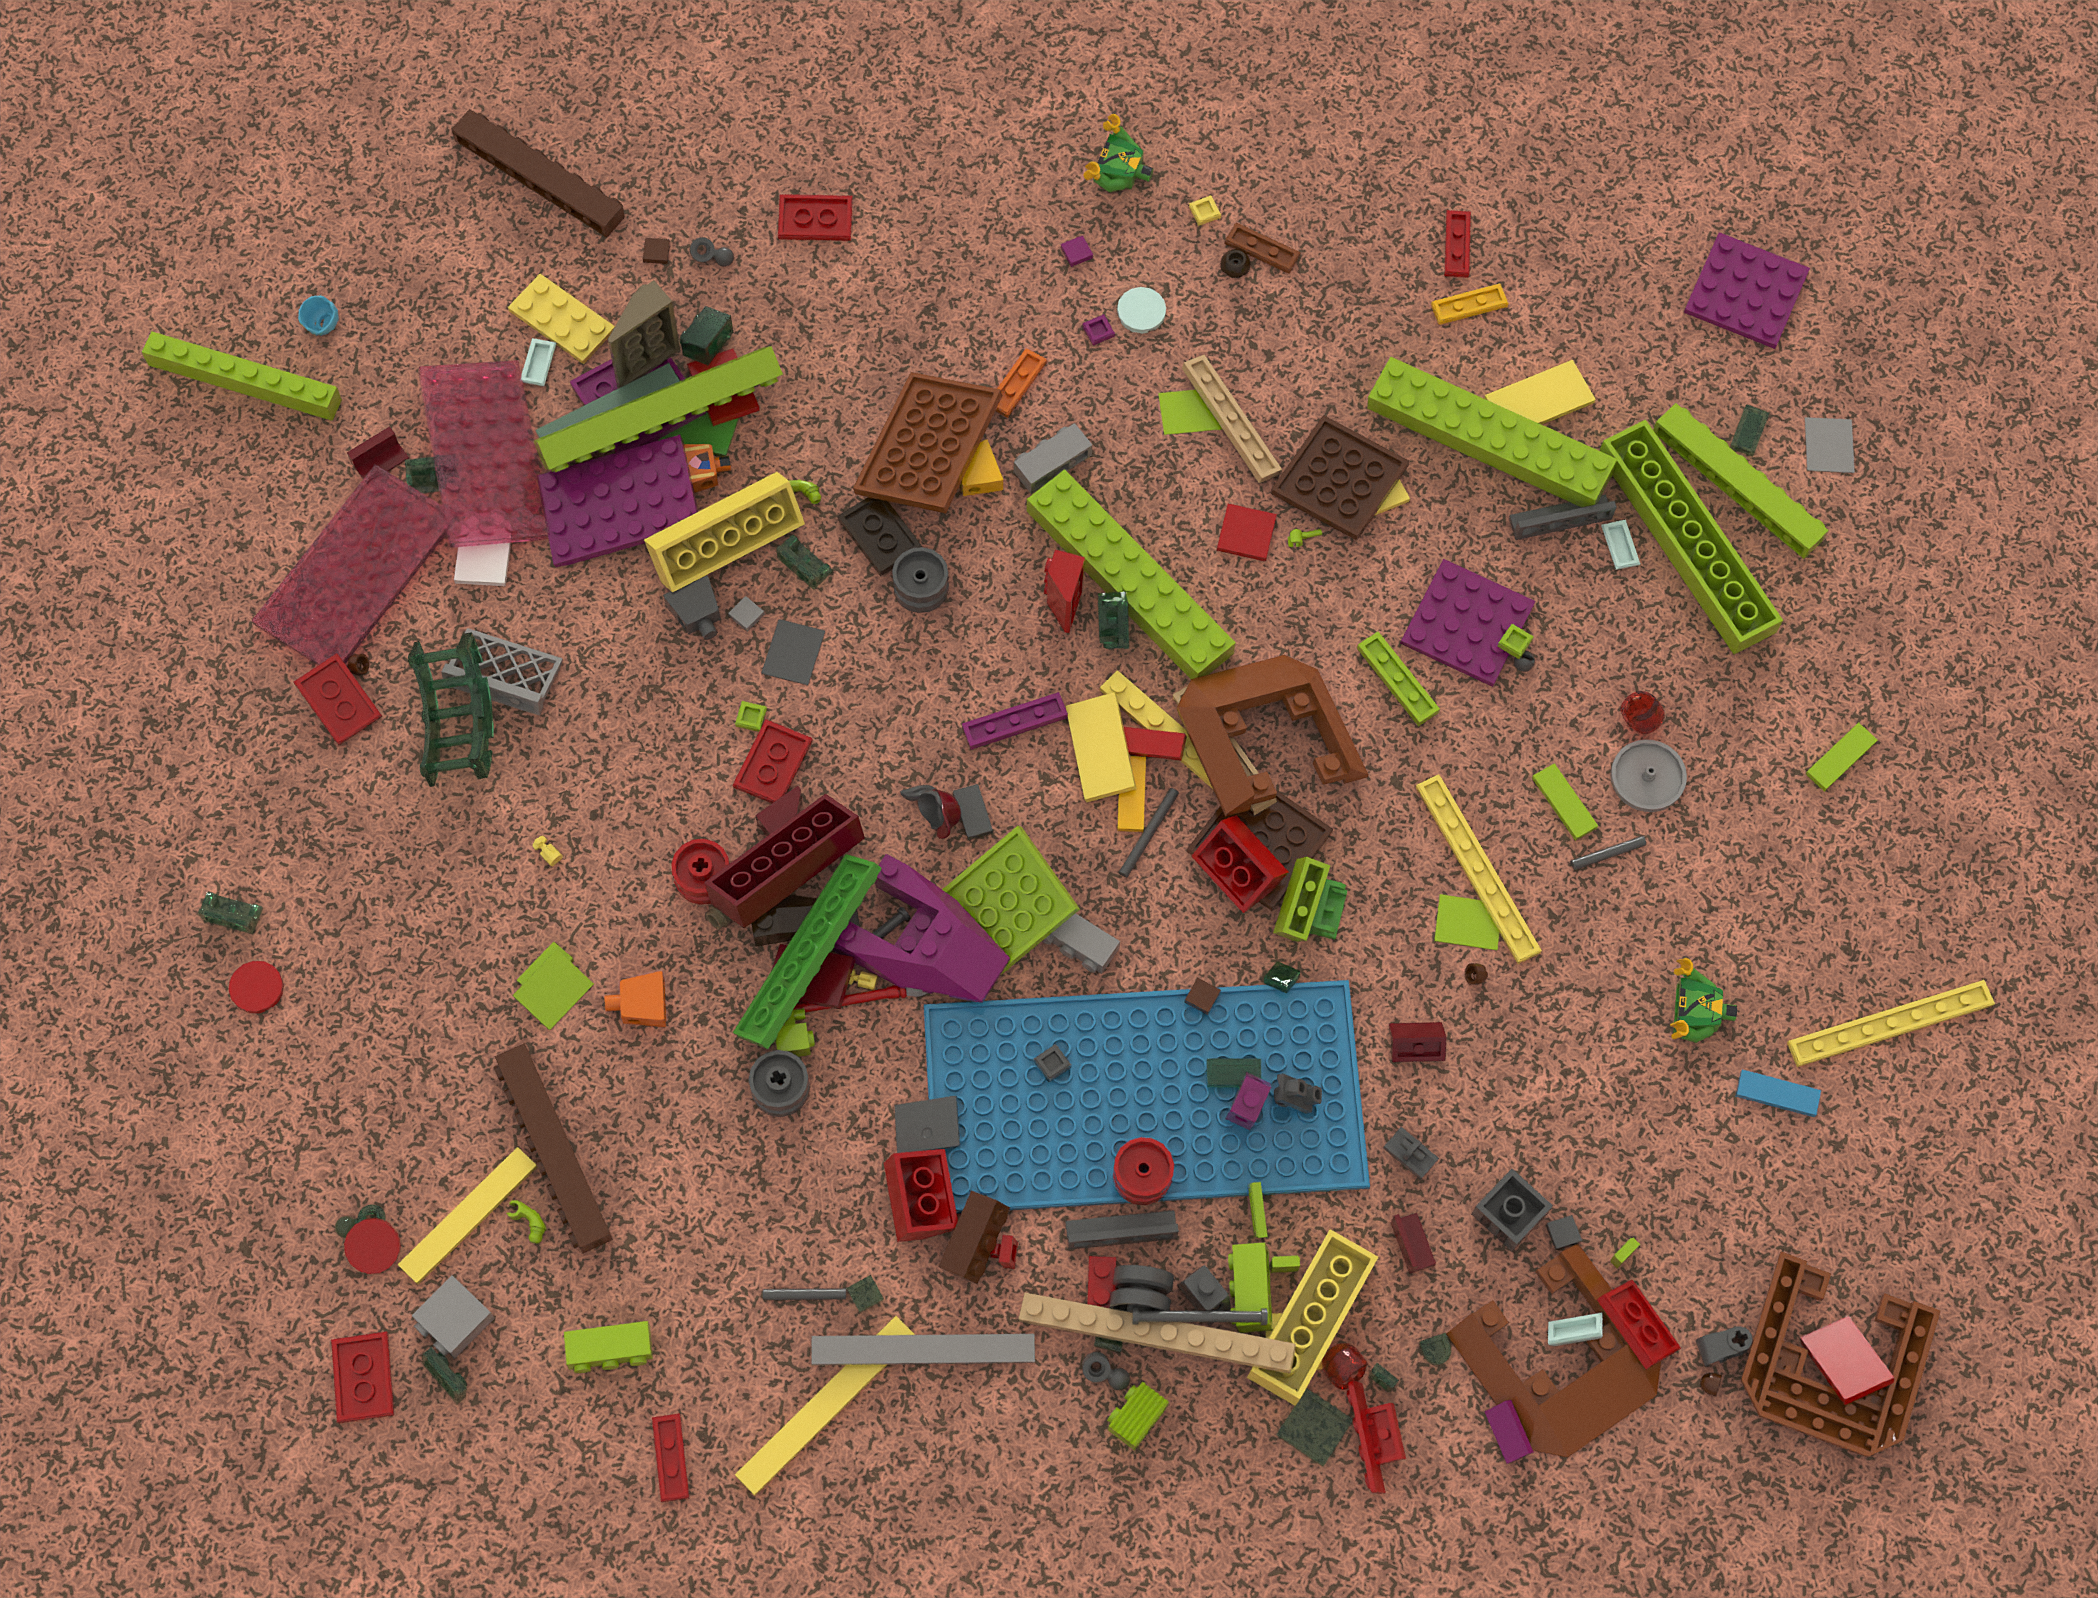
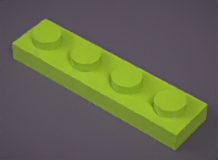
(1398, 678)

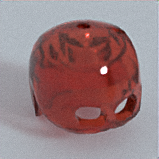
(1643, 713)
(1341, 1363)

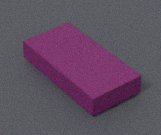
(1509, 1432)

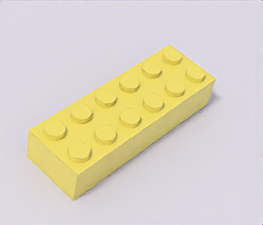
(724, 531)
(1316, 1313)

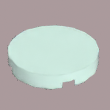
(1141, 310)

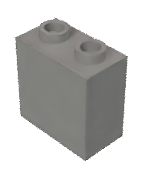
(452, 1318)

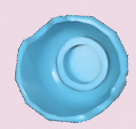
(315, 310)

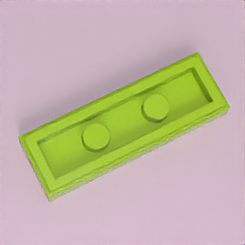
(1841, 757)
(1565, 802)

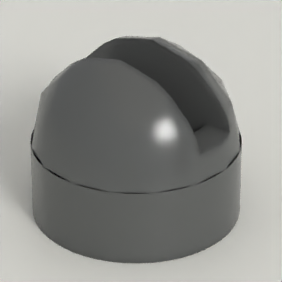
(1525, 663)

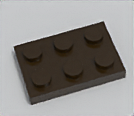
(878, 532)

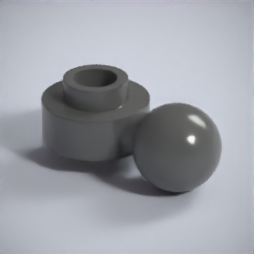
(722, 256)
(1117, 1378)

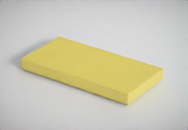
(1546, 394)
(1100, 747)

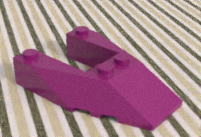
(939, 947)

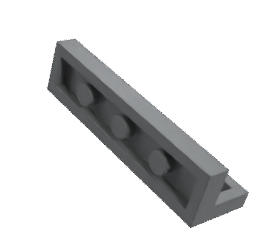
(1560, 518)
(1121, 1229)

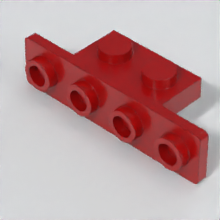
(1378, 1435)

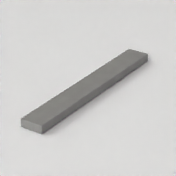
(922, 1349)

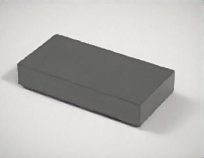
(973, 812)

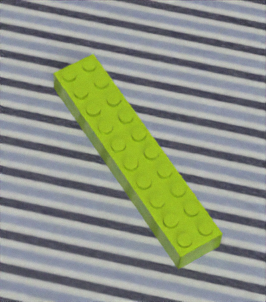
(658, 407)
(1491, 434)
(1691, 538)
(1123, 565)

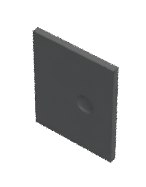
(793, 652)
(927, 1125)

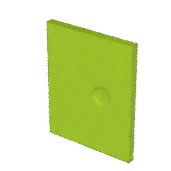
(1185, 413)
(1465, 923)
(553, 989)

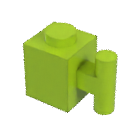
(795, 1036)

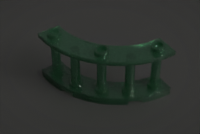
(479, 707)

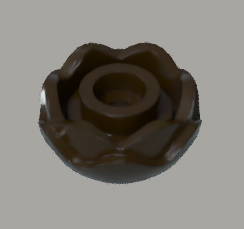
(1235, 270)

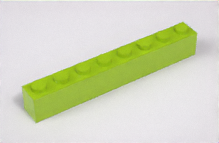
(242, 375)
(1740, 480)

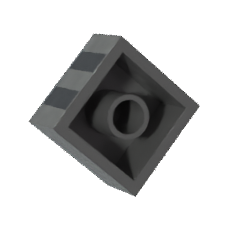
(1511, 1210)

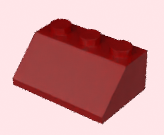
(1064, 586)
(1239, 863)
(920, 1194)

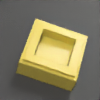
(1204, 210)

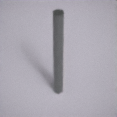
(1148, 832)

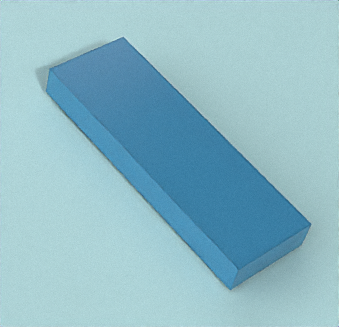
(1778, 1093)

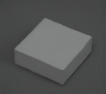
(746, 613)

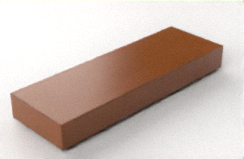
(1262, 248)

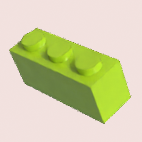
(1301, 899)
(1251, 1283)
(608, 1346)

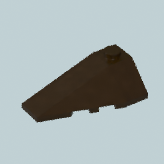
(784, 920)

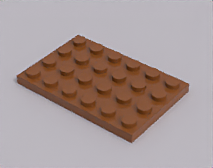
(928, 442)

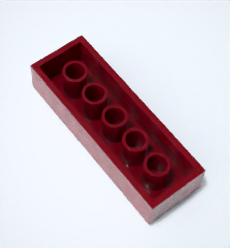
(784, 860)

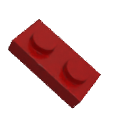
(1100, 1280)

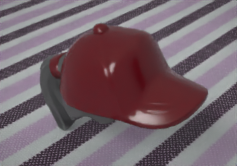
(936, 807)

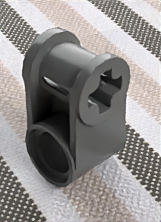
(1719, 1345)

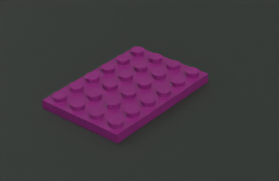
(616, 500)

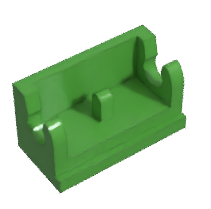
(1329, 910)

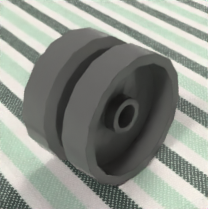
(920, 580)
(777, 1068)
(1141, 1288)

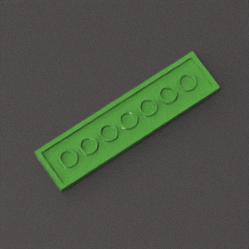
(807, 951)

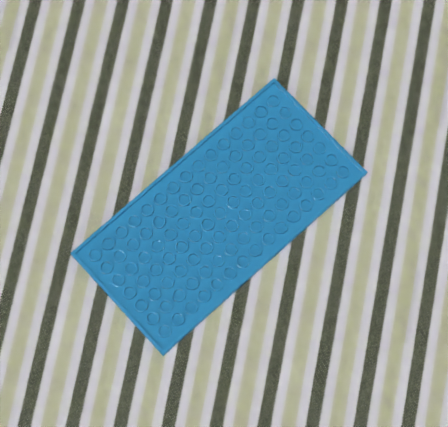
(1145, 1075)

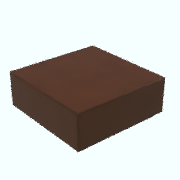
(656, 250)
(1202, 996)

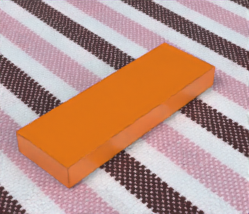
(1019, 380)

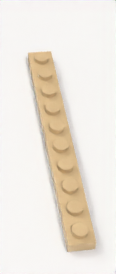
(1169, 1336)

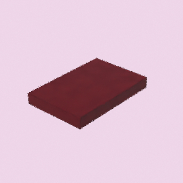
(831, 981)

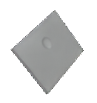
(1829, 445)

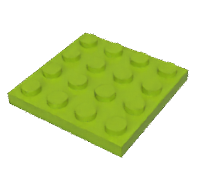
(1013, 895)

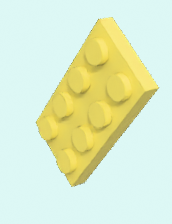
(561, 318)

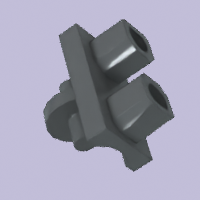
(1296, 1094)
(1411, 1153)

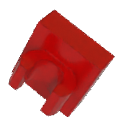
(1006, 1251)

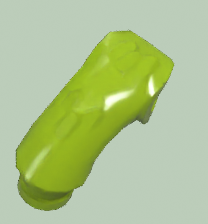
(808, 489)
(536, 1223)

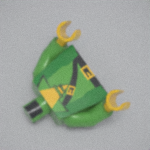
(1119, 161)
(1698, 1005)

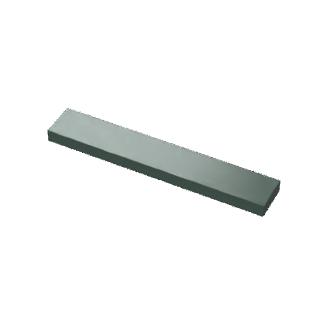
(642, 386)

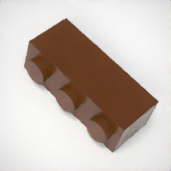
(974, 1237)

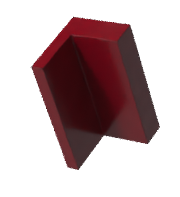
(378, 450)
(1417, 1042)
(1412, 1242)

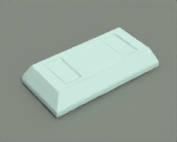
(538, 362)
(1620, 544)
(1575, 1329)

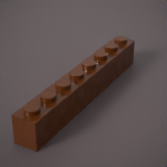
(538, 172)
(553, 1148)

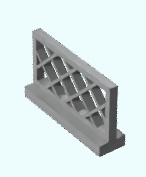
(503, 692)

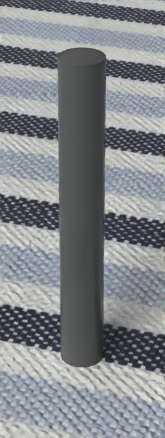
(1608, 852)
(805, 1294)

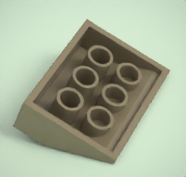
(643, 334)

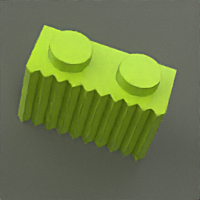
(1137, 1415)

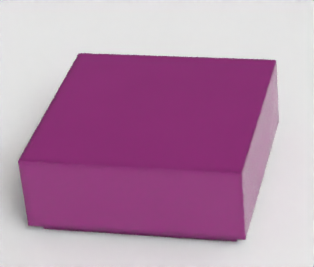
(1076, 251)
(1098, 330)

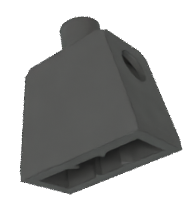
(695, 607)
(1205, 1291)

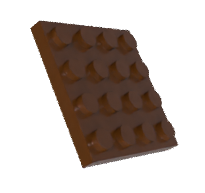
(1340, 477)
(1284, 830)

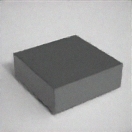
(1052, 1063)
(1563, 1232)

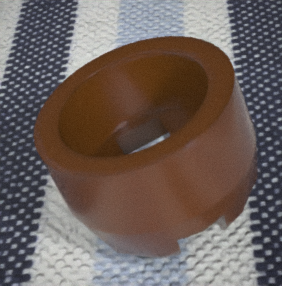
(361, 659)
(1479, 970)
(1710, 1383)

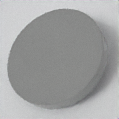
(1648, 775)

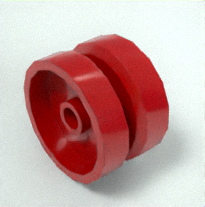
(694, 865)
(1140, 1155)

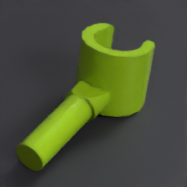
(1297, 535)

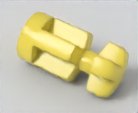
(548, 852)
(864, 980)

